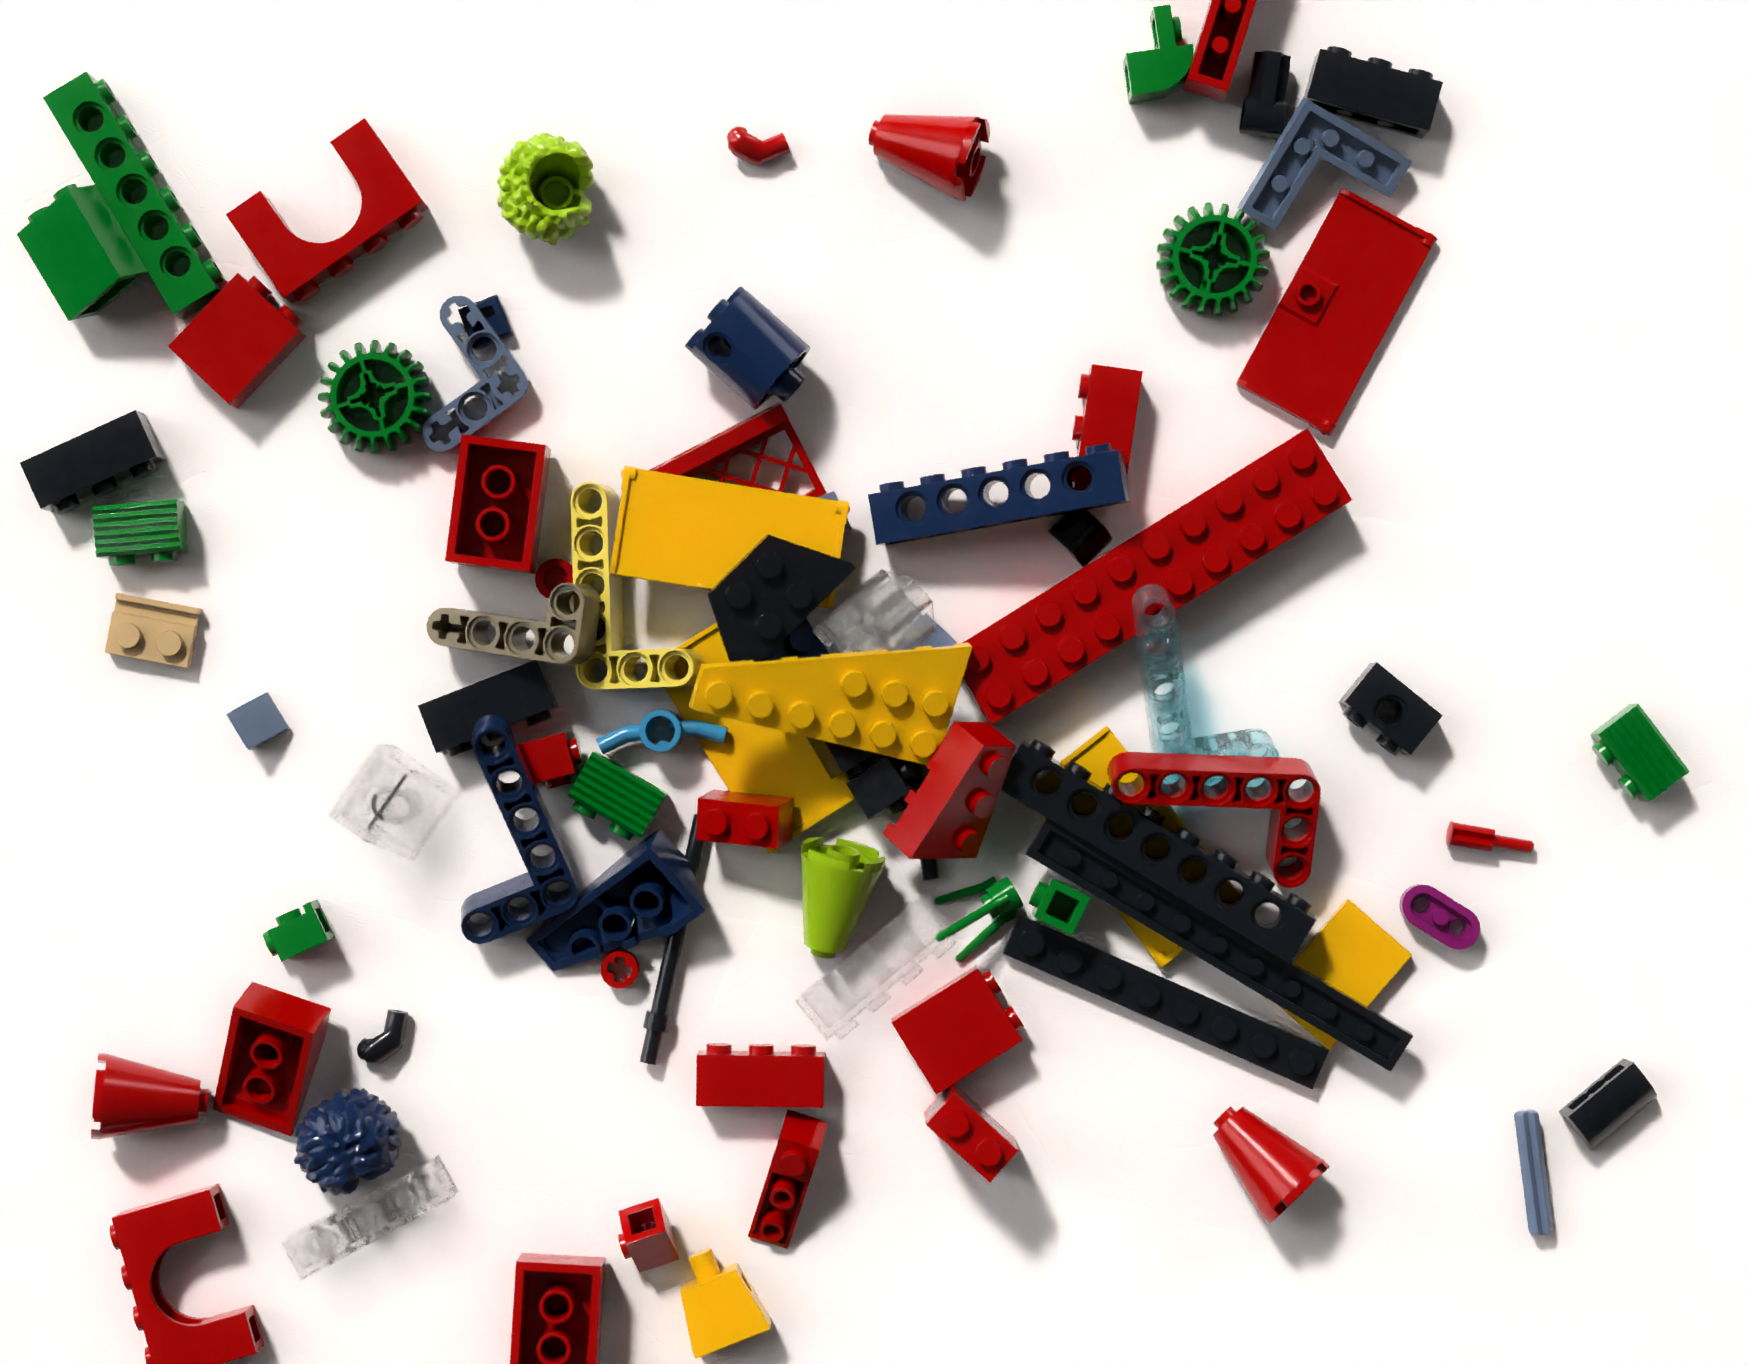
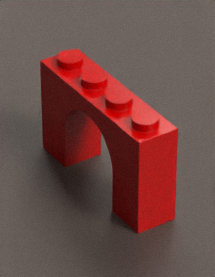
(386, 206)
(171, 1336)

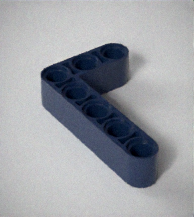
(526, 835)

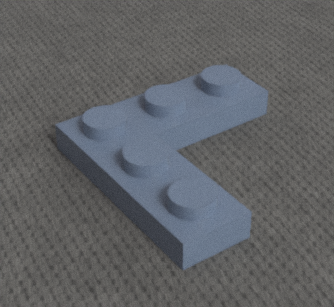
(1306, 138)

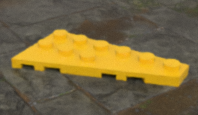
(859, 699)

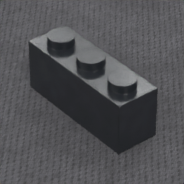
(1373, 91)
(93, 463)
(513, 695)

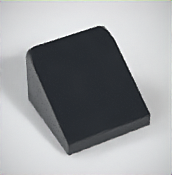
(1081, 535)

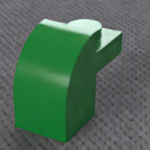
(1160, 70)

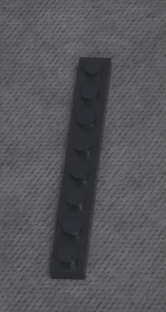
(1165, 1001)

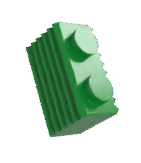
(140, 530)
(1638, 754)
(617, 796)

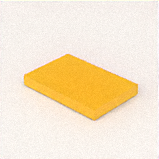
(1352, 957)

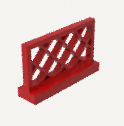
(738, 440)

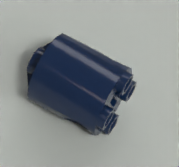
(750, 350)

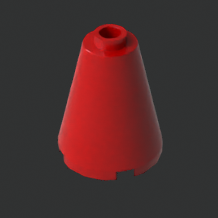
(934, 149)
(143, 1098)
(1266, 1161)

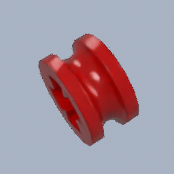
(610, 976)

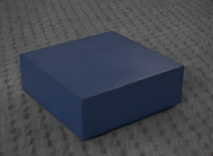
(494, 313)

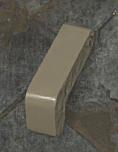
(512, 630)

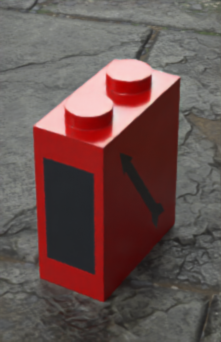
(971, 1132)

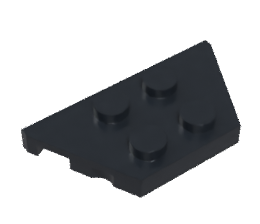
(771, 595)

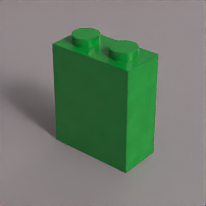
(81, 251)

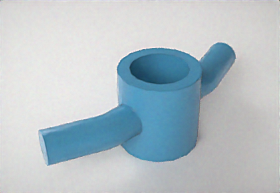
(640, 732)

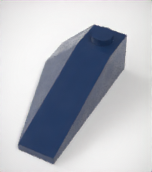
(633, 900)

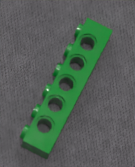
(72, 108)

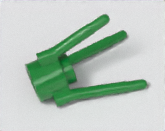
(999, 900)

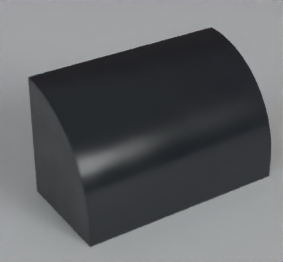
(1609, 1103)

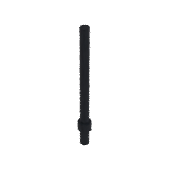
(657, 1019)

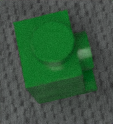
(298, 932)

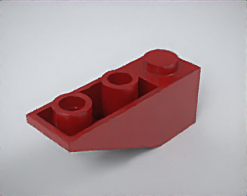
(788, 1178)

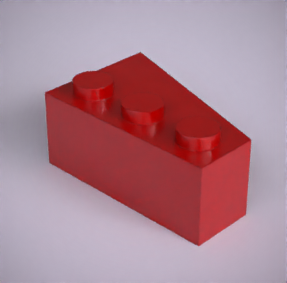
(957, 795)

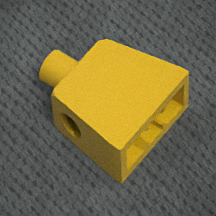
(720, 1305)

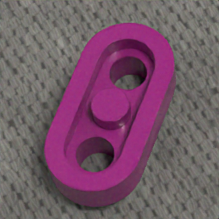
(1438, 915)

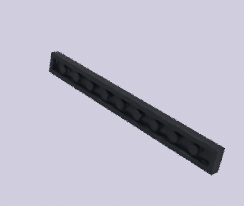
(1220, 945)

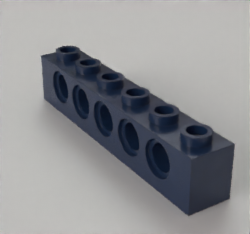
(895, 526)

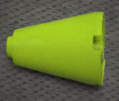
(835, 891)

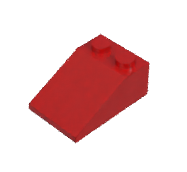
(270, 1057)

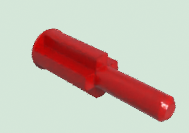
(1483, 839)

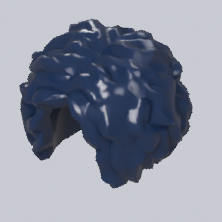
(347, 1140)

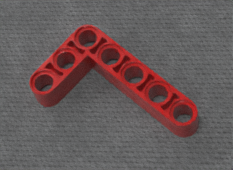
(1232, 793)

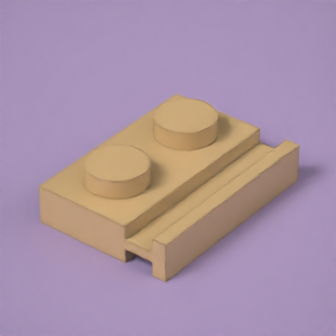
(153, 630)

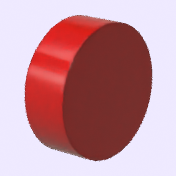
(551, 574)

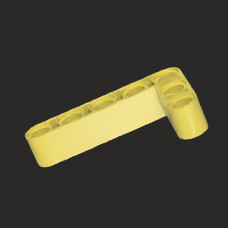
(611, 646)

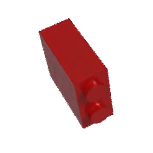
(238, 339)
(958, 1028)

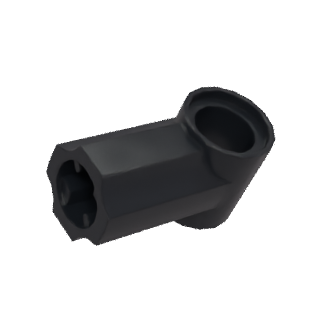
(1265, 106)

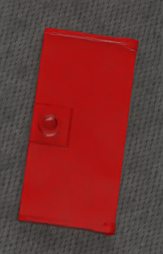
(1335, 311)

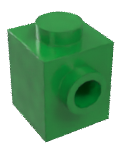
(1058, 904)

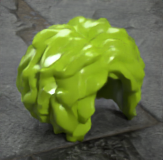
(545, 187)

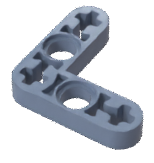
(486, 388)

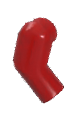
(753, 149)

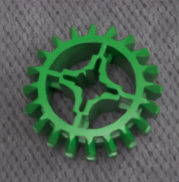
(1232, 262)
(355, 402)

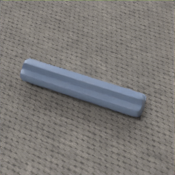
(1533, 1172)

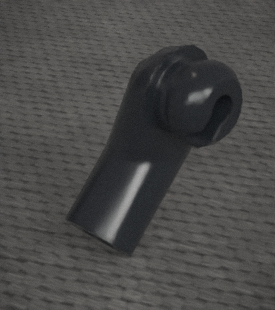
(387, 1043)

